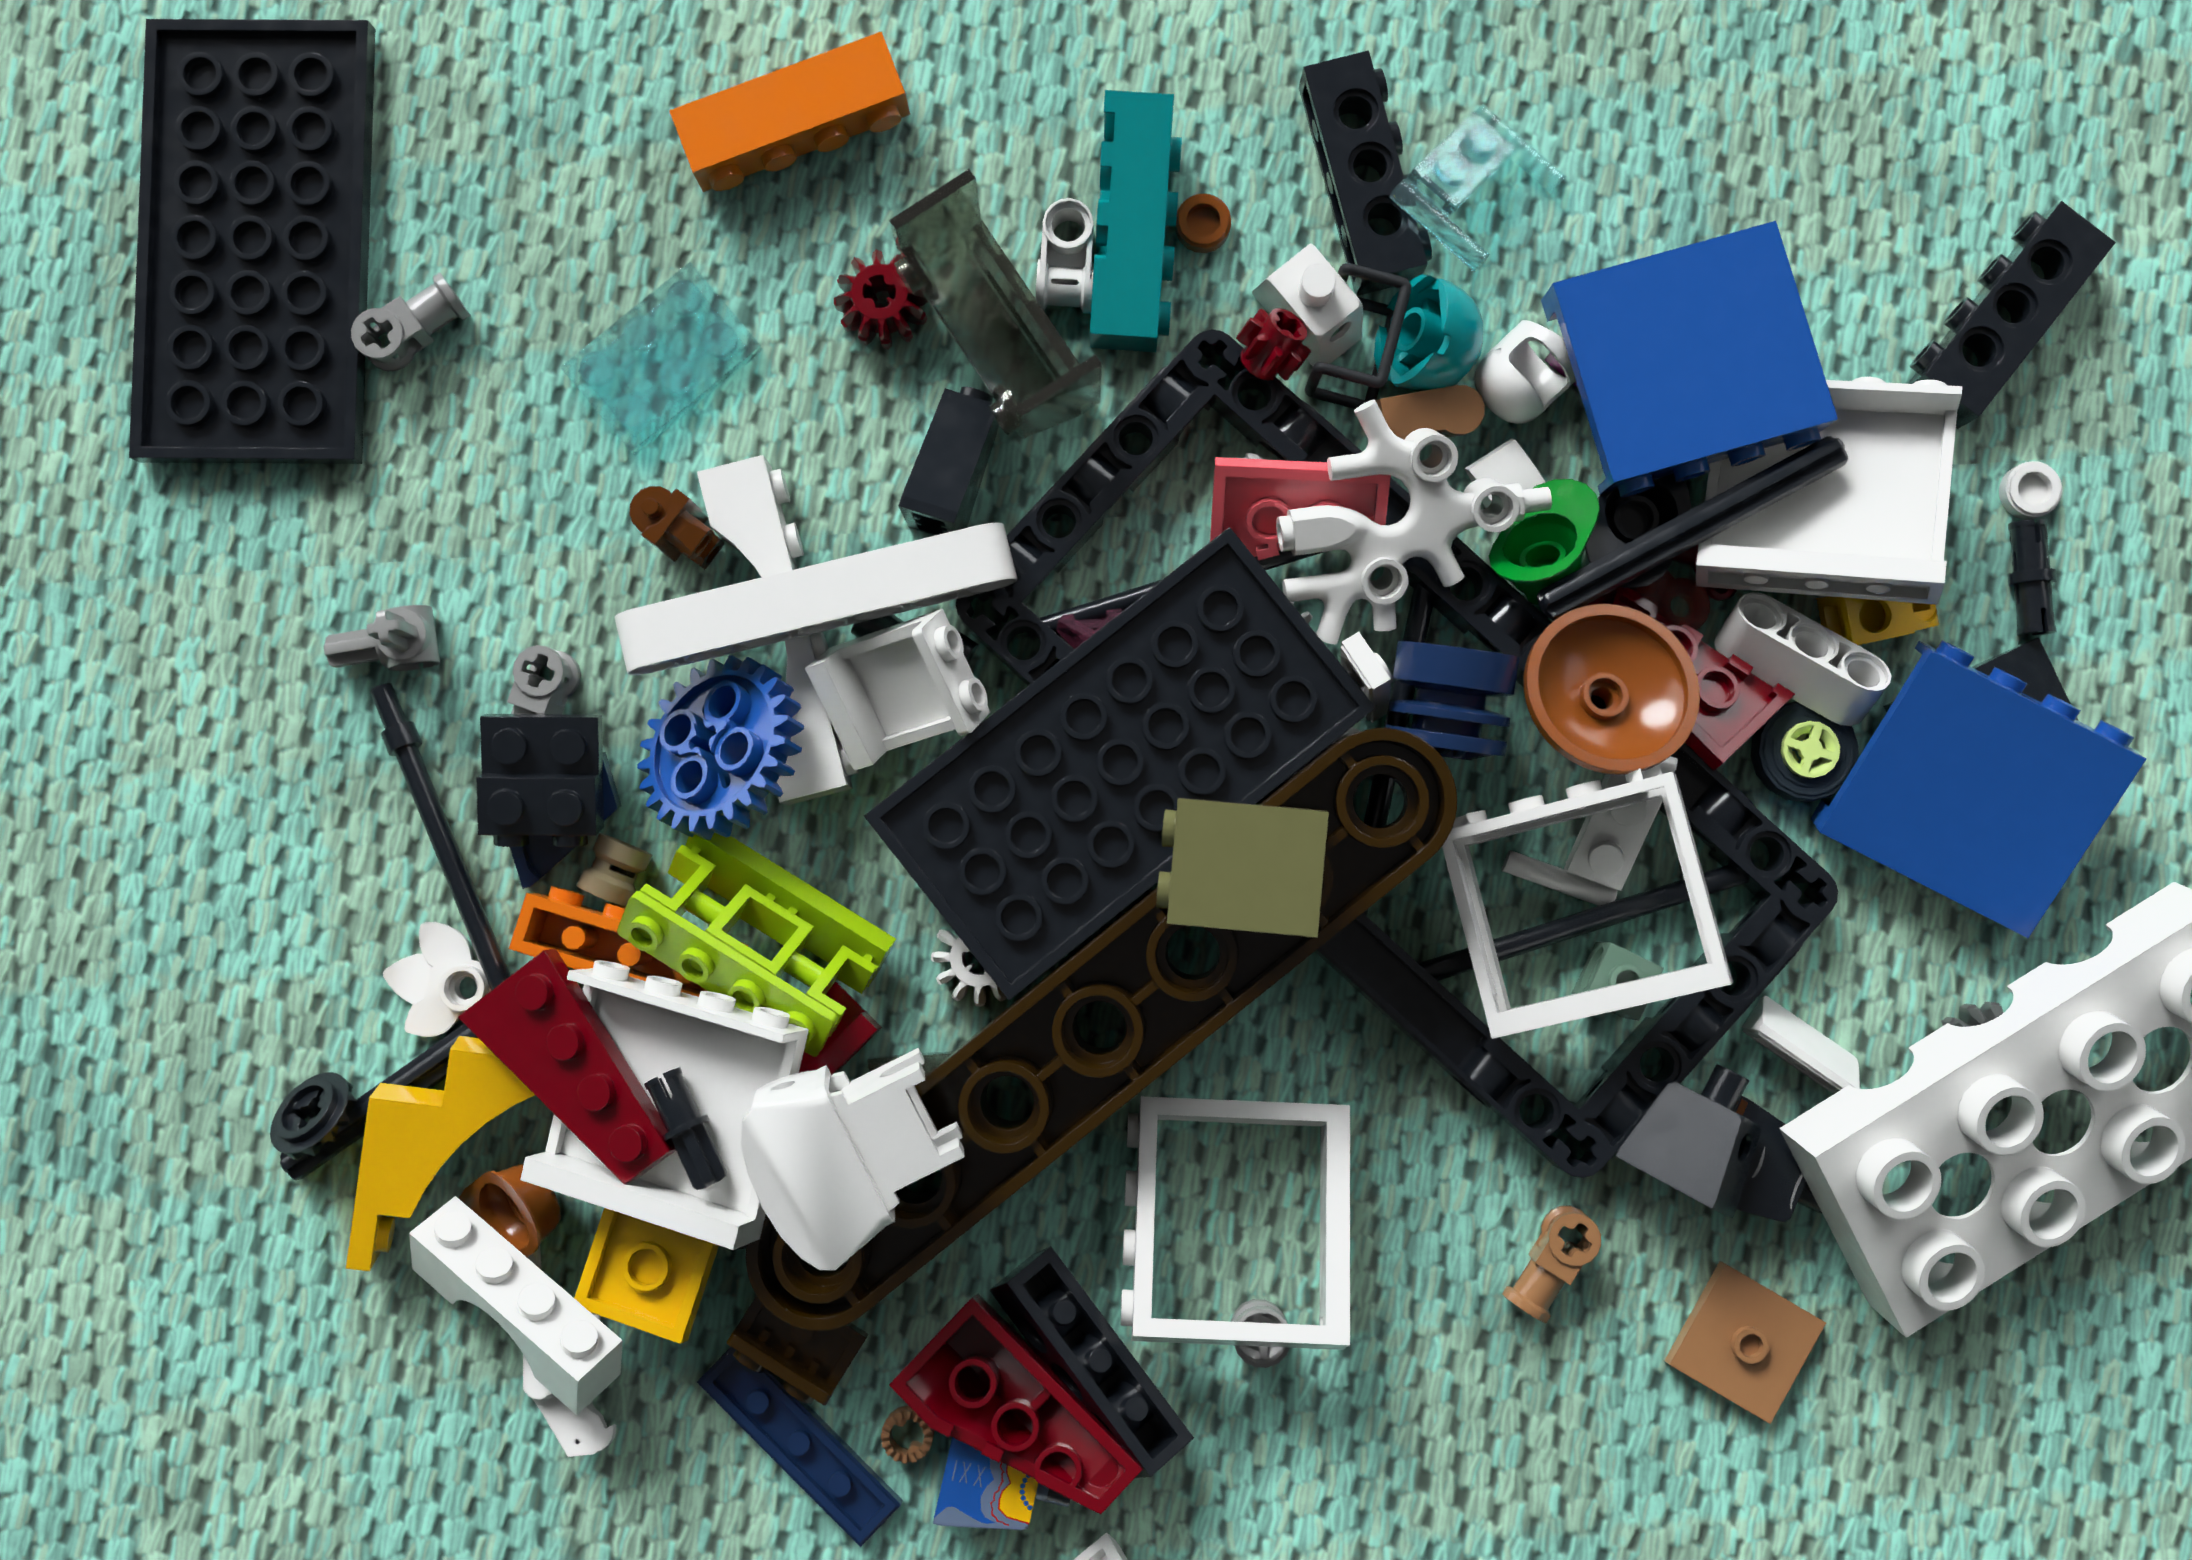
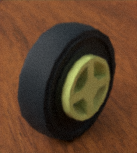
(1825, 753)

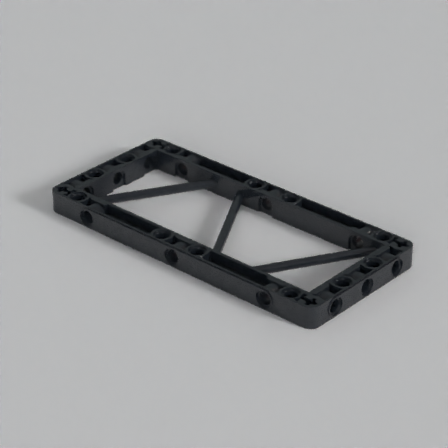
(1506, 625)

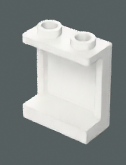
(898, 687)

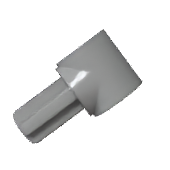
(397, 638)

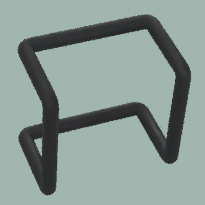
(1393, 329)

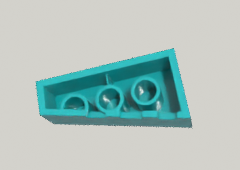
(1133, 221)

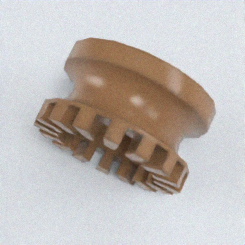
(916, 1449)

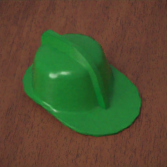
(1549, 541)

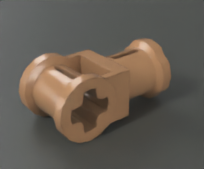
(1553, 1261)

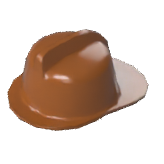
(514, 1207)

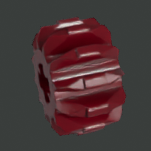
(861, 310)

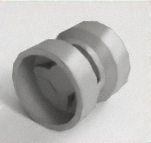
(1258, 1311)

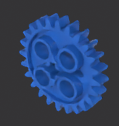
(720, 747)

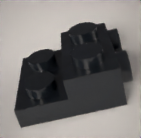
(540, 778)

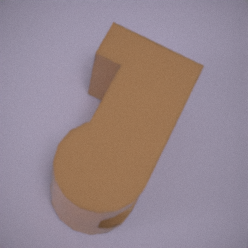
(1446, 410)

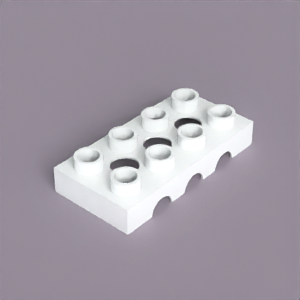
(1943, 1108)

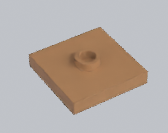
(1745, 1342)

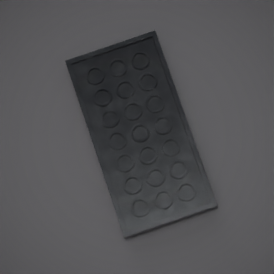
(252, 241)
(1063, 792)

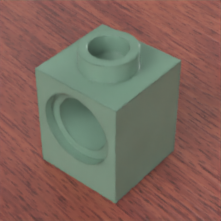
(1614, 965)

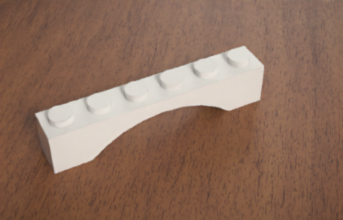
(747, 512)

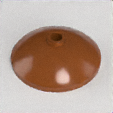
(1628, 664)

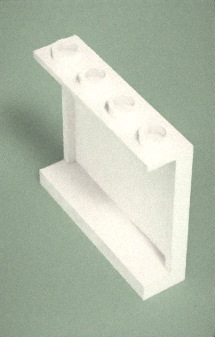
(1862, 528)
(723, 1062)

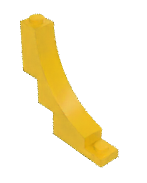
(415, 1133)

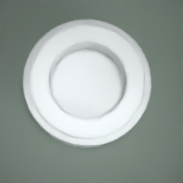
(2030, 490)

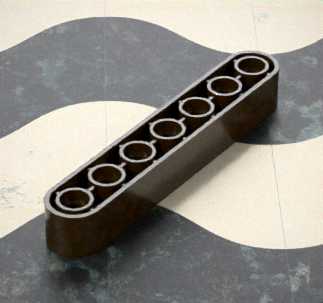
(1164, 1018)

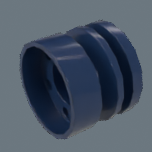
(1453, 696)

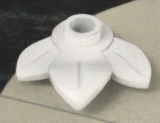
(434, 979)

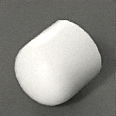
(1516, 381)

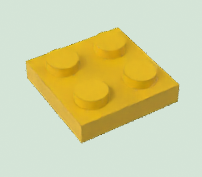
(645, 1276)

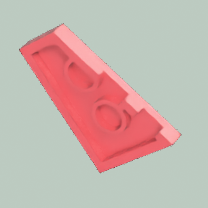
(1257, 491)

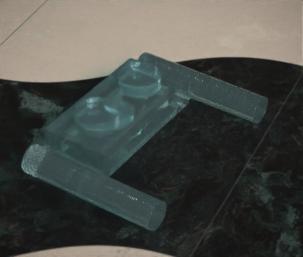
(1458, 169)

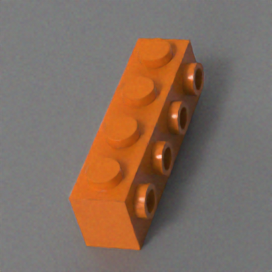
(791, 113)
(584, 936)

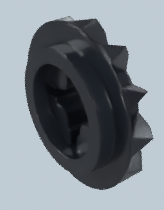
(322, 1097)

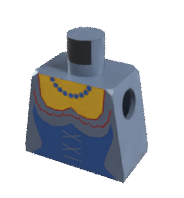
(987, 1493)

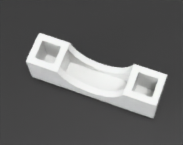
(557, 1335)

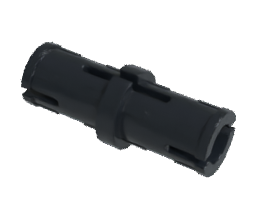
(2032, 577)

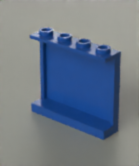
(1692, 358)
(1980, 788)

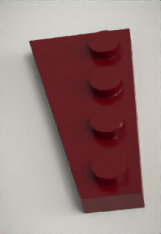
(571, 1063)

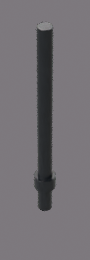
(403, 742)

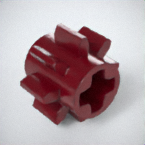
(1273, 344)

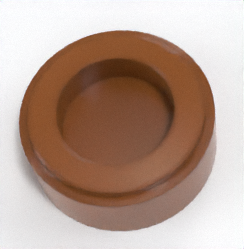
(1203, 223)

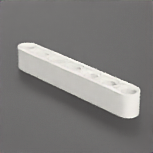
(815, 598)

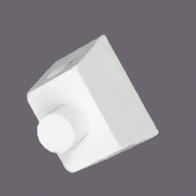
(1319, 299)

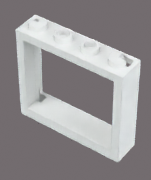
(1533, 814)
(1138, 1244)

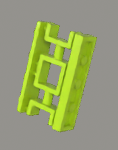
(776, 906)

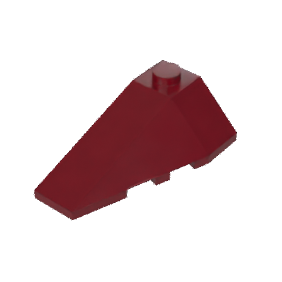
(1005, 1401)

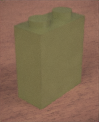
(1244, 867)

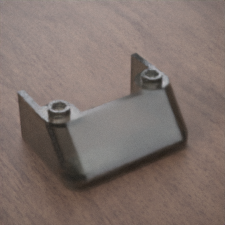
(991, 312)

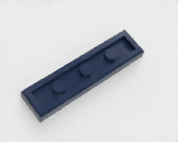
(803, 1446)

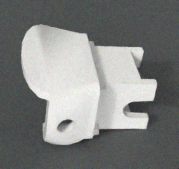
(834, 1158)

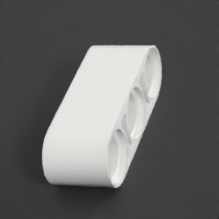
(1805, 657)

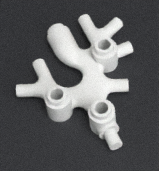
(1426, 530)

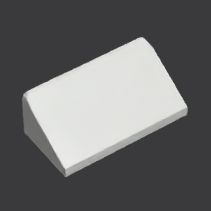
(1802, 1046)

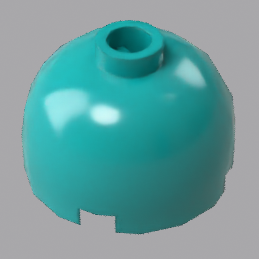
(1437, 338)

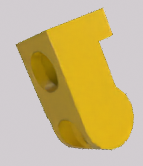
(1874, 620)

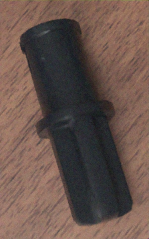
(686, 1129)

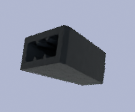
(950, 463)

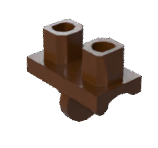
(674, 525)

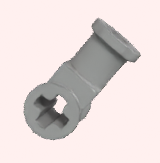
(407, 324)
(534, 693)

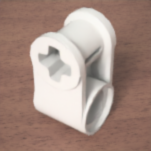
(1065, 266)

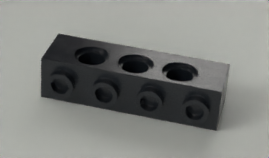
(1355, 87)
(2067, 252)
(1091, 1358)

